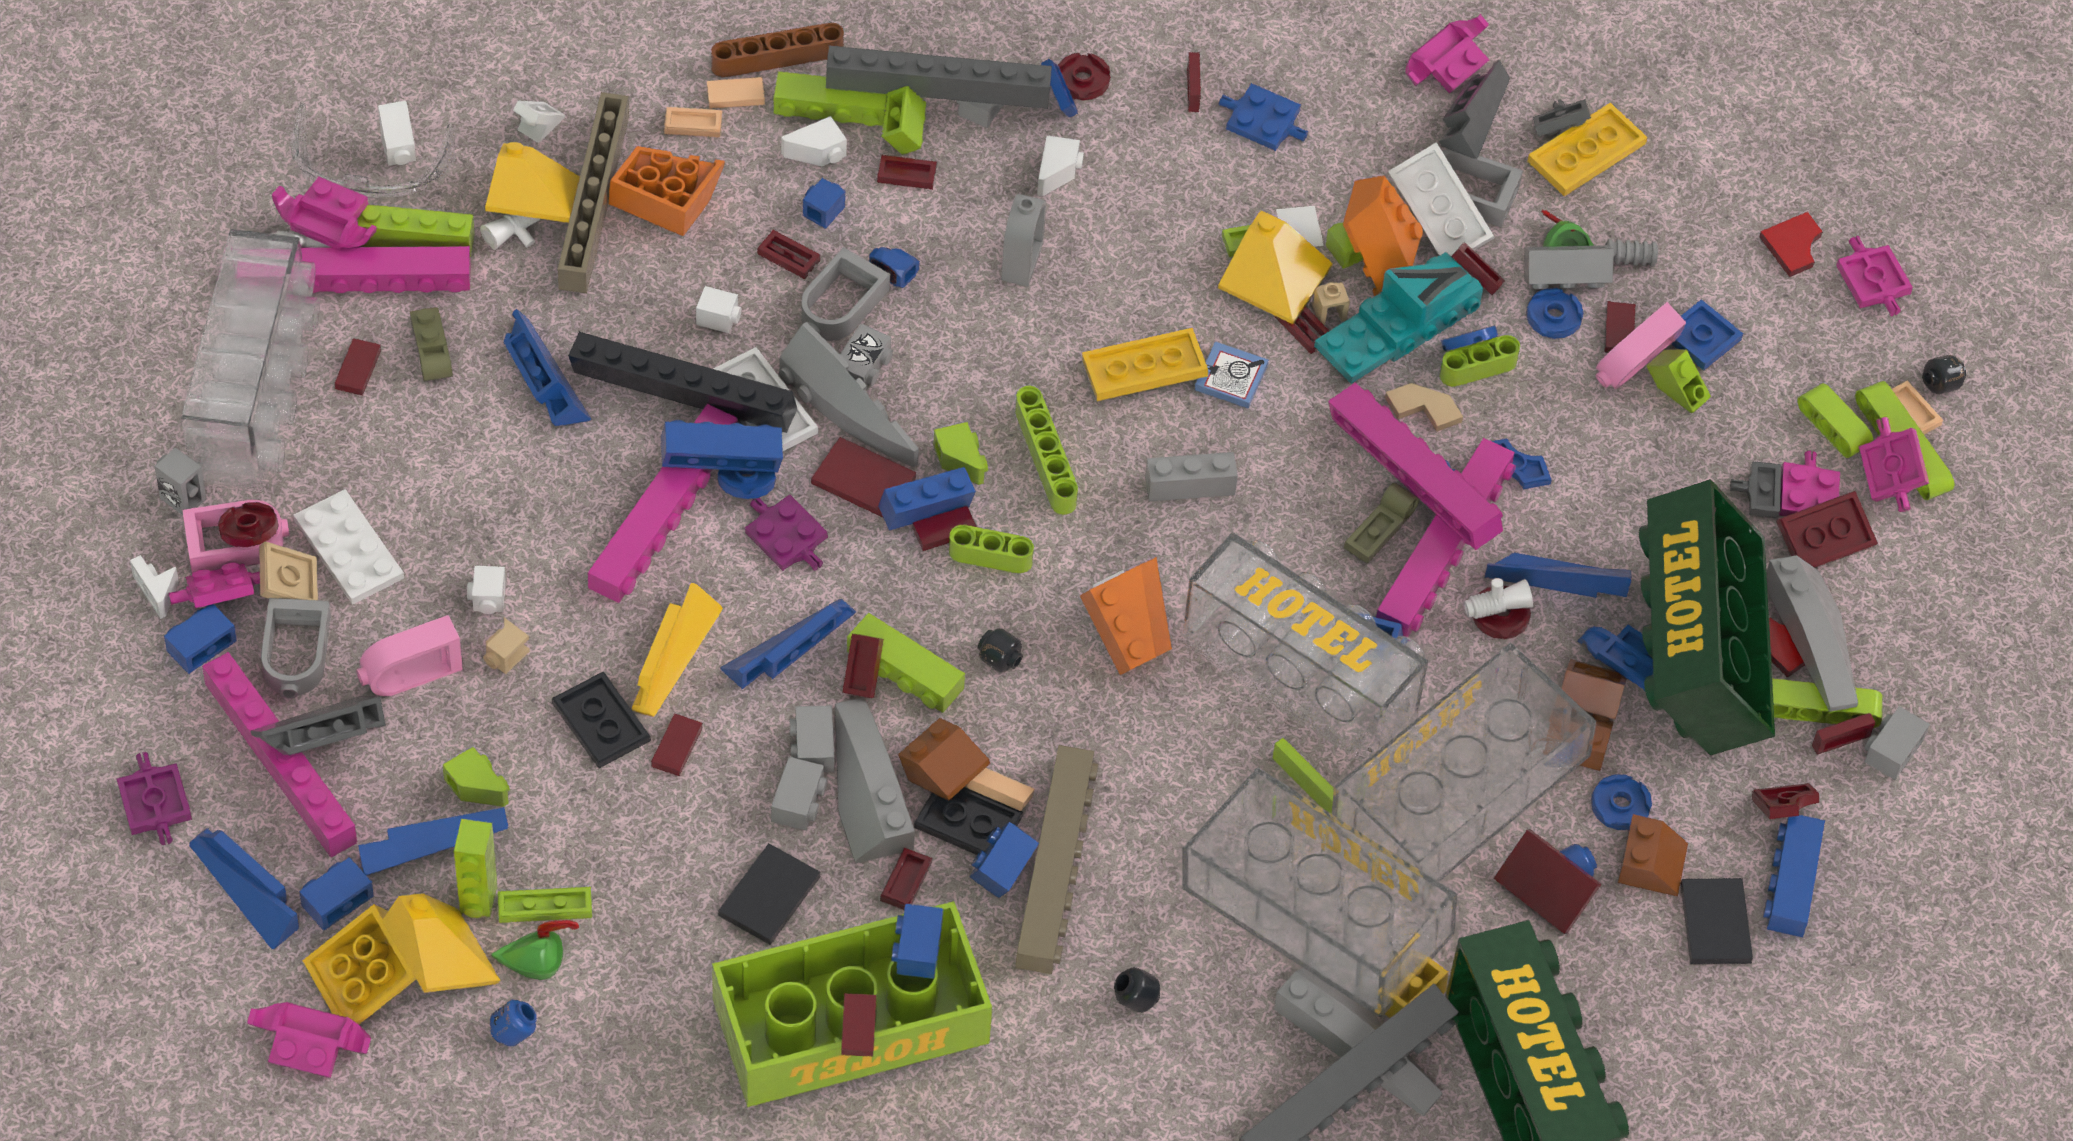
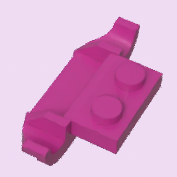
(1449, 55)
(325, 214)
(308, 1037)

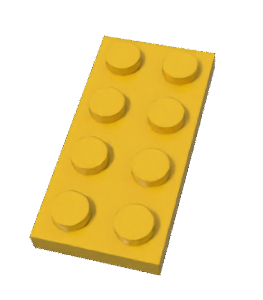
(1587, 149)
(1144, 364)

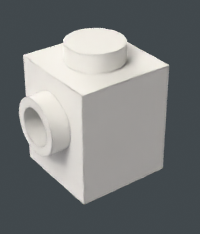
(717, 310)
(487, 589)

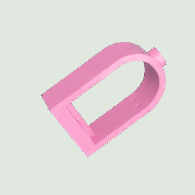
(1640, 347)
(211, 560)
(411, 658)

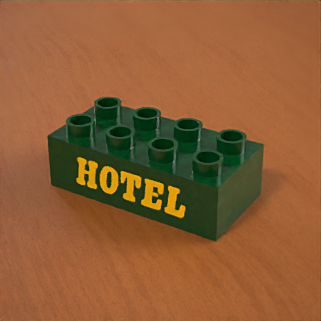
(1707, 618)
(1527, 1040)

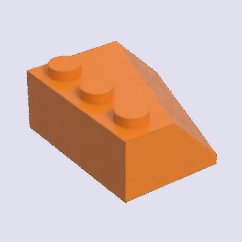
(664, 187)
(1381, 228)
(1130, 616)

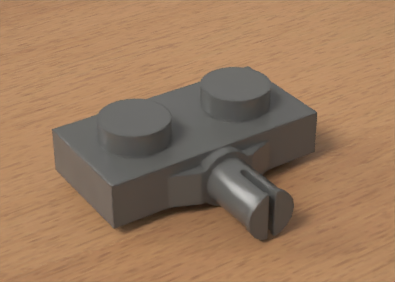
(1561, 117)
(1762, 489)

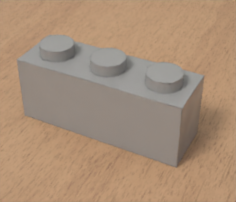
(1568, 266)
(1191, 476)

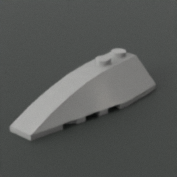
(822, 380)
(1814, 628)
(868, 788)
(1343, 1024)

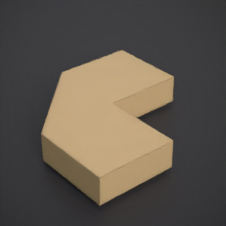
(1415, 398)

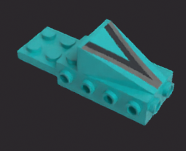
(1408, 312)

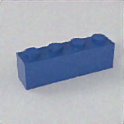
(721, 446)
(1795, 875)

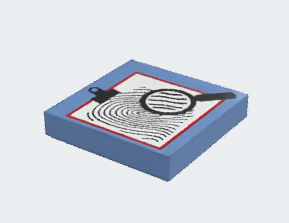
(1232, 375)

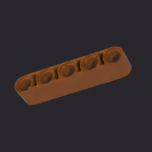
(775, 49)

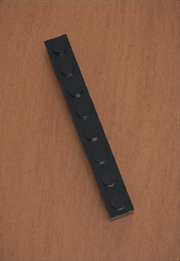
(682, 381)

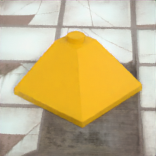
(531, 185)
(1275, 268)
(438, 944)
(359, 967)

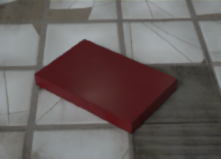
(859, 475)
(1828, 530)
(1547, 881)

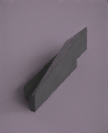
(1475, 111)
(323, 725)

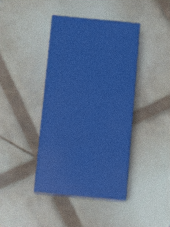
(1061, 90)

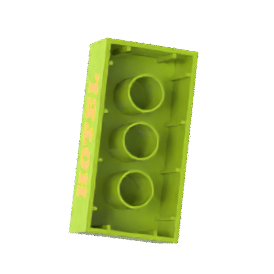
(787, 1007)

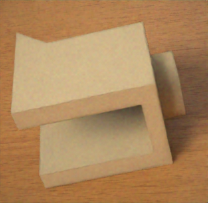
(1330, 296)
(506, 647)

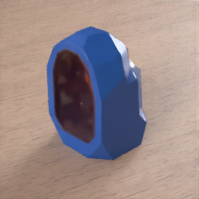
(897, 263)

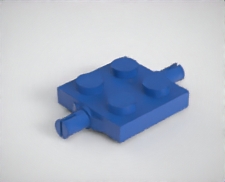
(1263, 117)

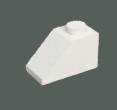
(396, 133)
(815, 143)
(1058, 163)

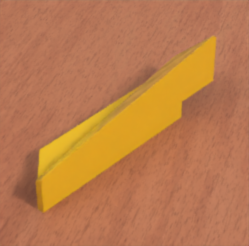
(674, 647)

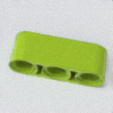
(1479, 360)
(1834, 419)
(1005, 547)

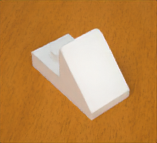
(537, 119)
(154, 585)

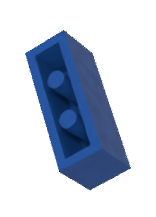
(926, 498)

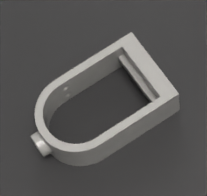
(1492, 171)
(1023, 239)
(857, 270)
(296, 613)

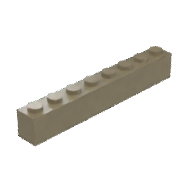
(593, 193)
(1055, 860)

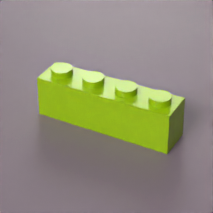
(808, 97)
(417, 227)
(912, 665)
(475, 868)

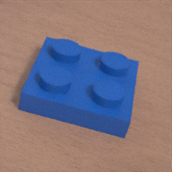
(1706, 335)

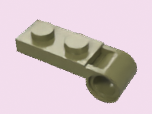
(431, 344)
(1382, 523)

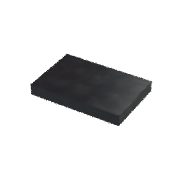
(601, 719)
(965, 819)
(769, 894)
(1716, 921)

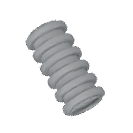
(1634, 252)

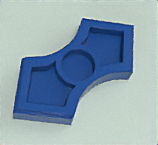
(1529, 470)

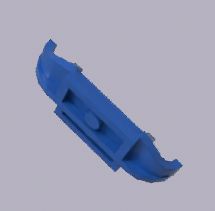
(1621, 652)

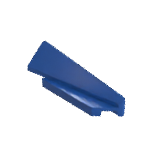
(543, 373)
(1561, 575)
(788, 646)
(421, 839)
(248, 885)

